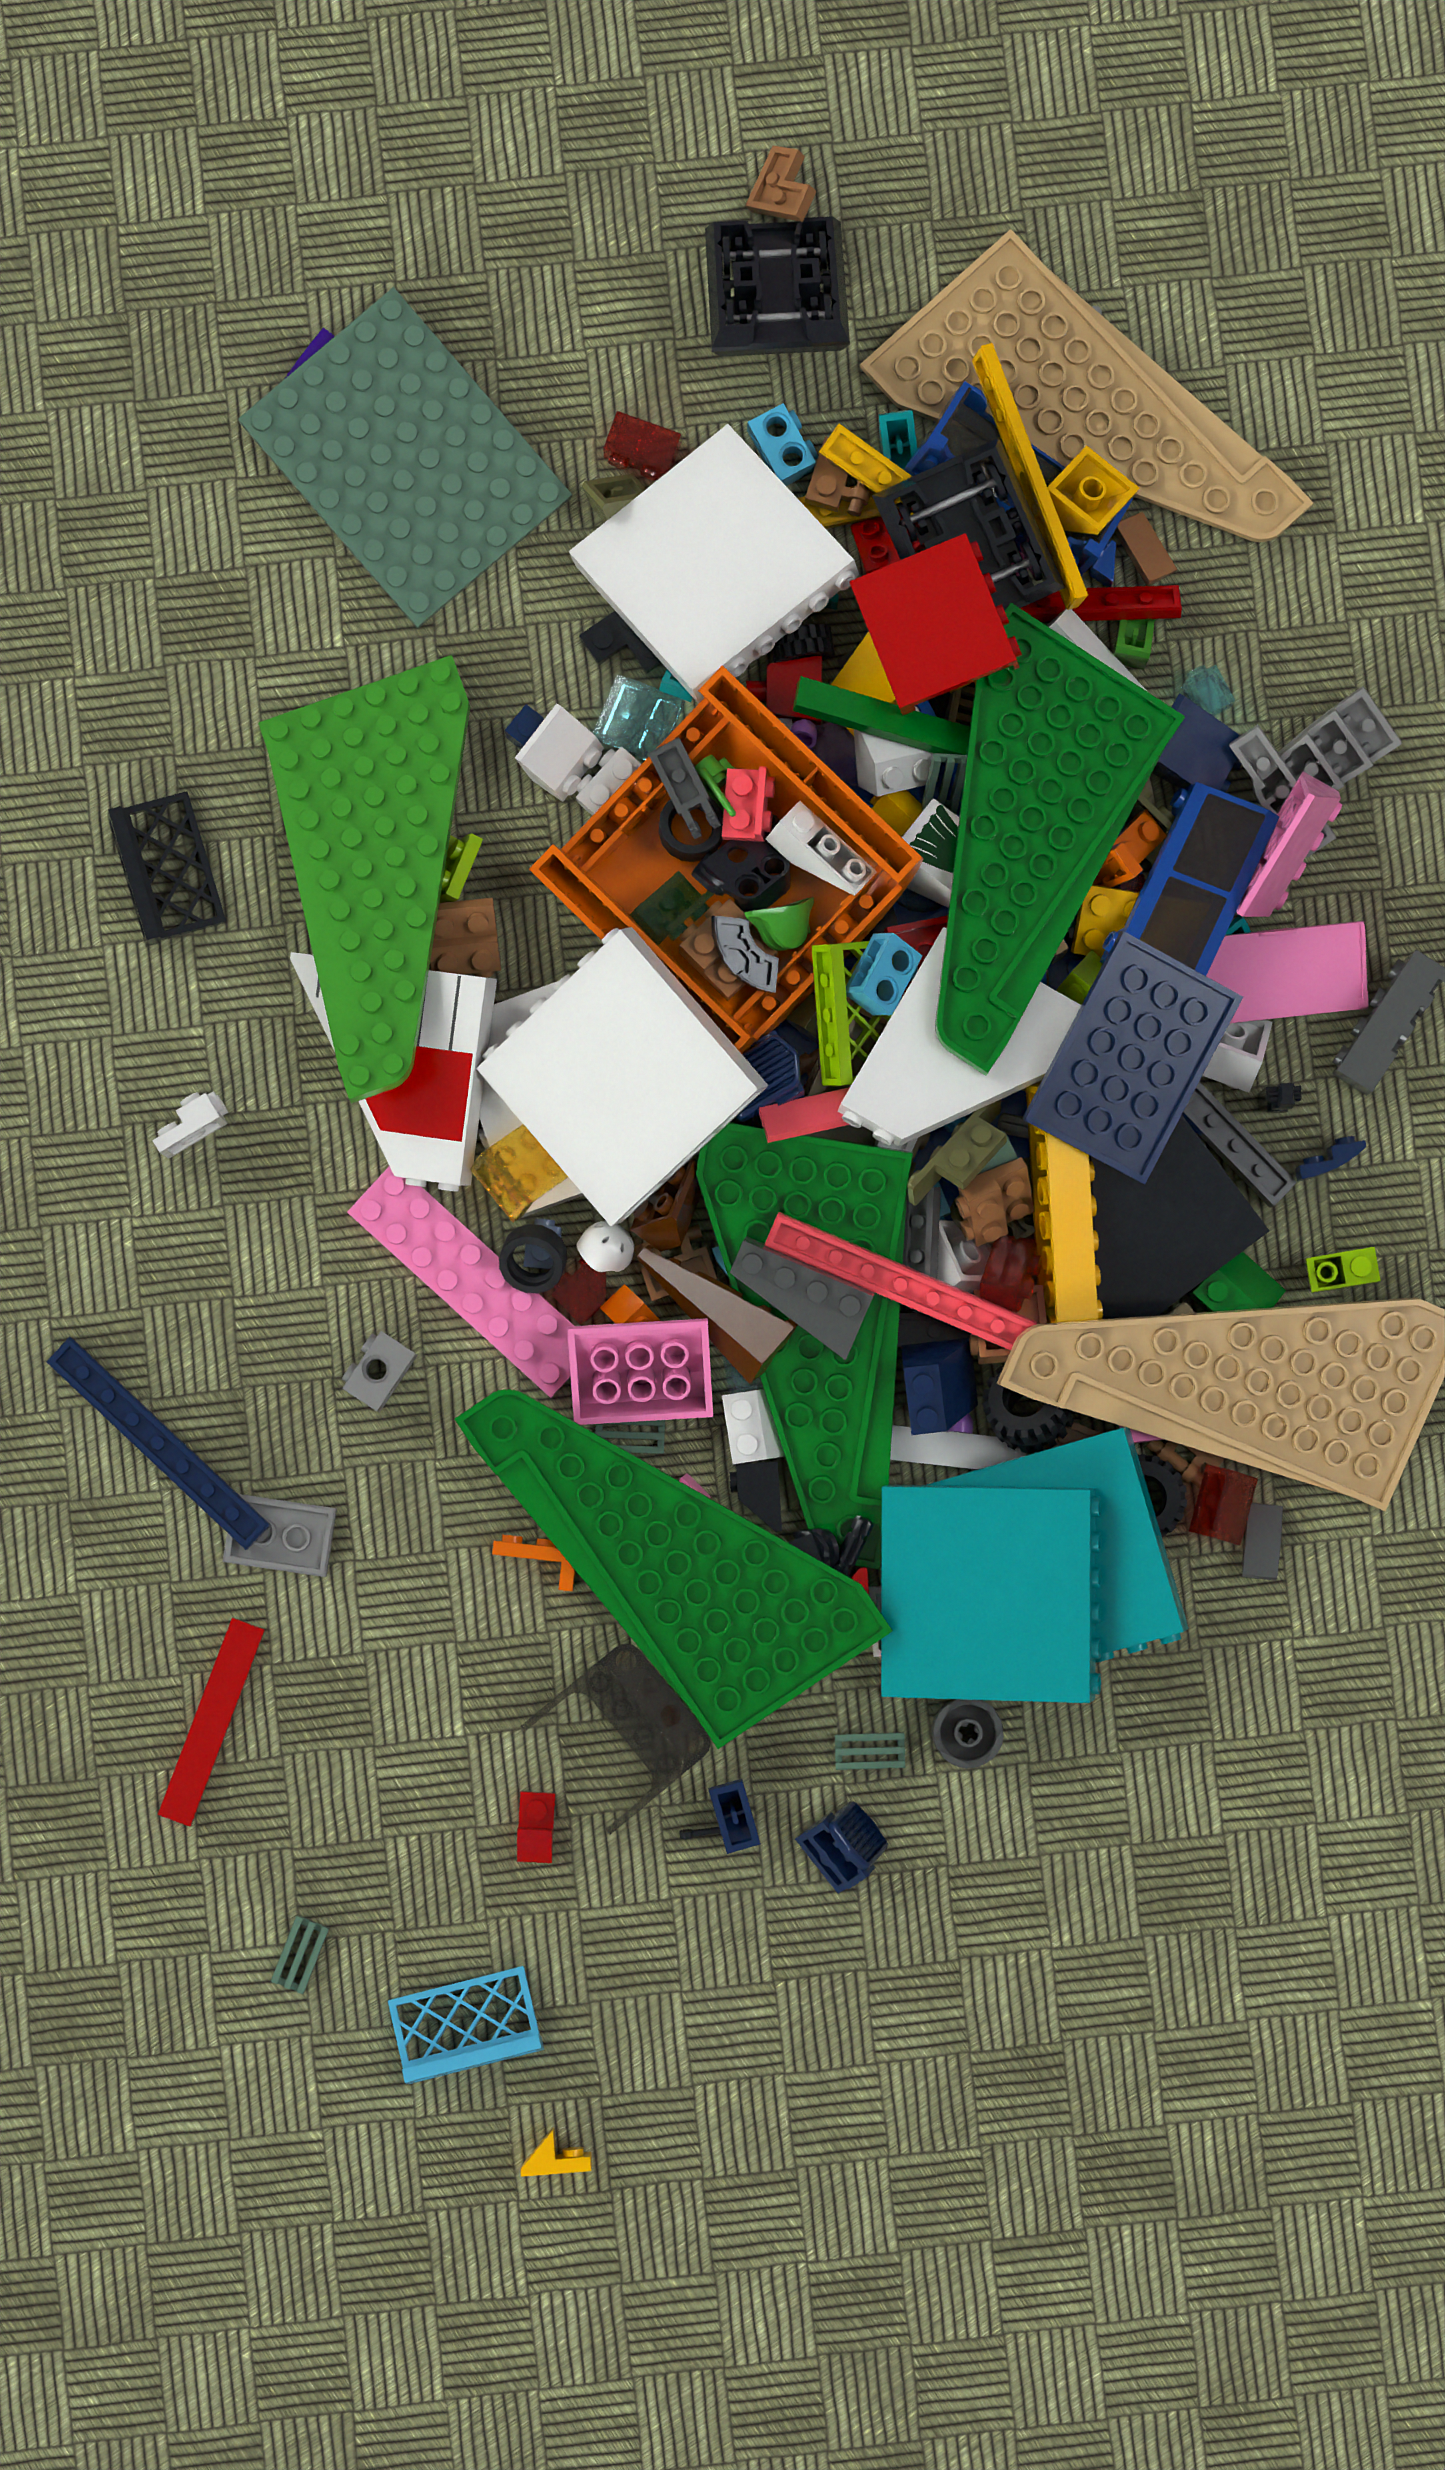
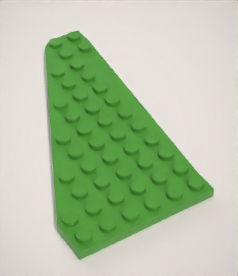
(368, 830)

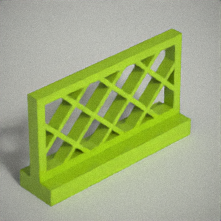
(836, 1013)

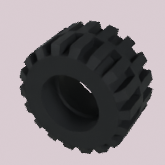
(1027, 1431)
(1171, 1488)

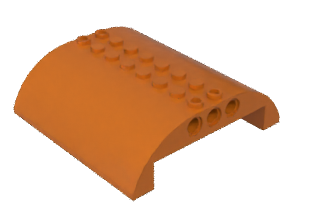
(621, 860)

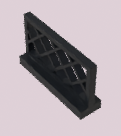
(137, 877)

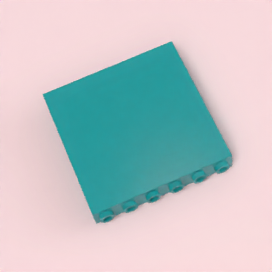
(1137, 1579)
(990, 1593)

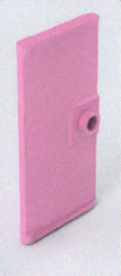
(1294, 970)

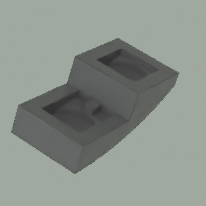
(1262, 1542)

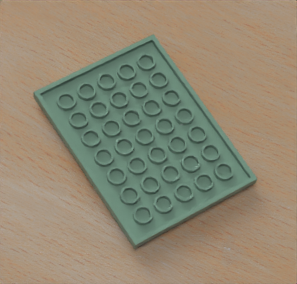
(405, 457)

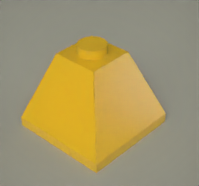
(1089, 493)

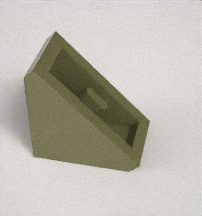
(612, 493)

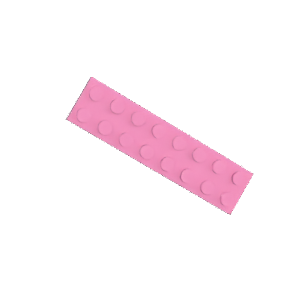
(467, 1277)

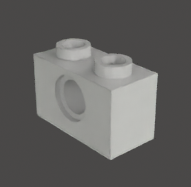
(397, 1360)

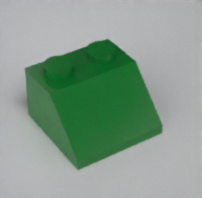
(1237, 1286)

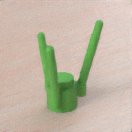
(713, 777)

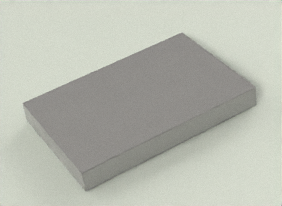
(293, 1543)

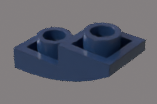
(1339, 1154)

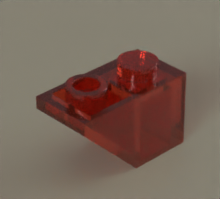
(582, 1292)

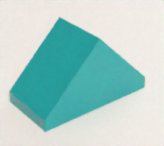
(897, 436)

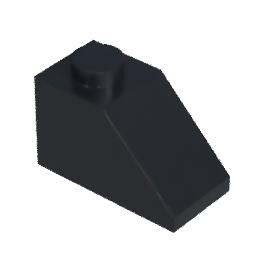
(759, 1491)

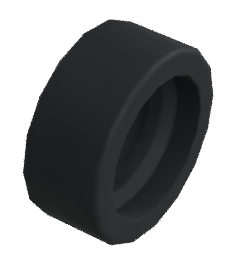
(688, 852)
(522, 1279)

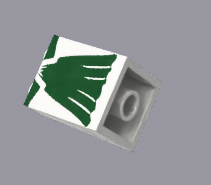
(935, 840)

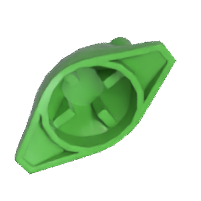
(783, 926)

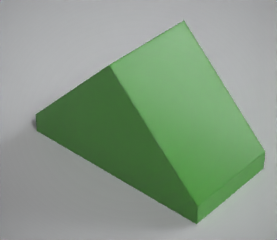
(1134, 642)

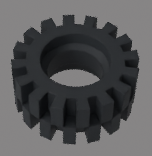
(804, 643)

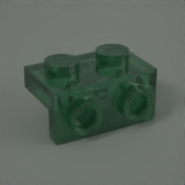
(669, 907)

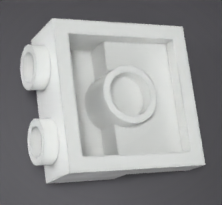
(614, 772)
(199, 1118)

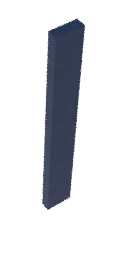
(158, 1443)

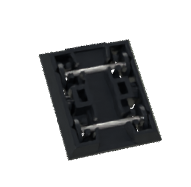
(777, 287)
(950, 504)

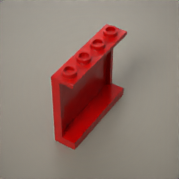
(935, 621)

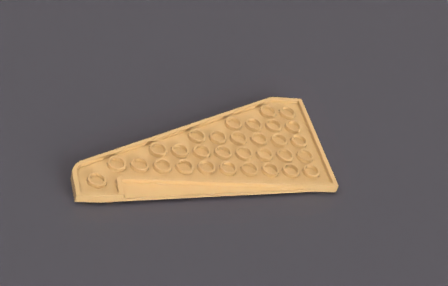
(1082, 387)
(1284, 1389)

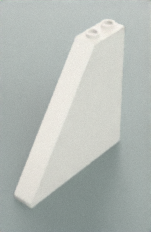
(920, 1086)

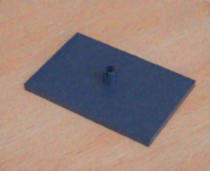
(1132, 1057)

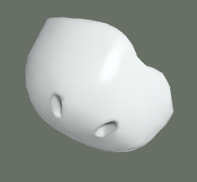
(606, 1247)

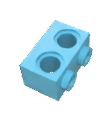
(774, 448)
(877, 970)

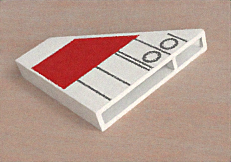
(434, 1115)

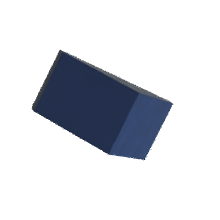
(734, 1816)

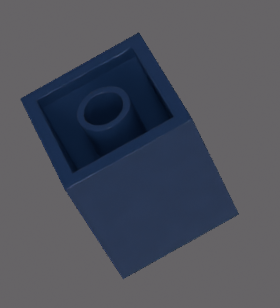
(1198, 750)
(938, 1384)

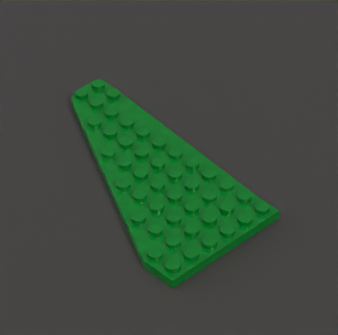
(1043, 798)
(826, 1409)
(698, 1588)

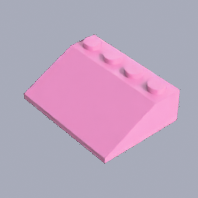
(1295, 834)
(640, 1371)

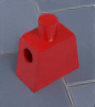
(782, 683)

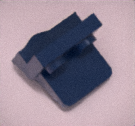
(779, 1067)
(844, 1846)

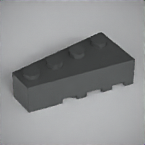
(1389, 1022)
(809, 1296)

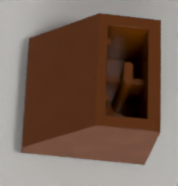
(669, 1210)

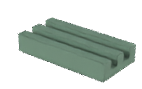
(950, 760)
(660, 1436)
(900, 1750)
(289, 1981)

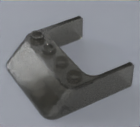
(645, 1716)

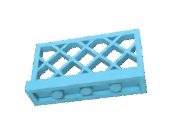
(473, 2055)

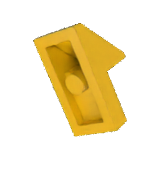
(546, 2161)

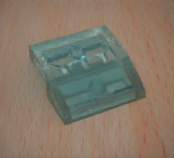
(637, 717)

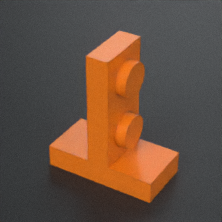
(1129, 850)
(543, 1550)

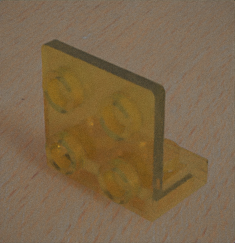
(517, 1172)

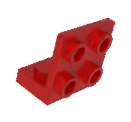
(875, 544)

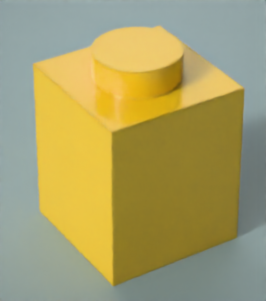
(897, 810)

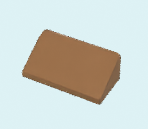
(1144, 549)

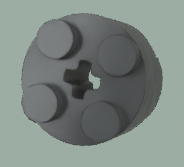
(974, 1750)

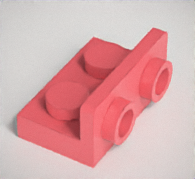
(748, 795)

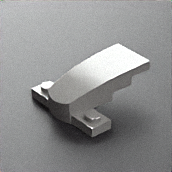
(1329, 749)

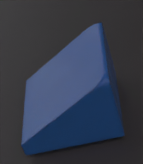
(1103, 567)

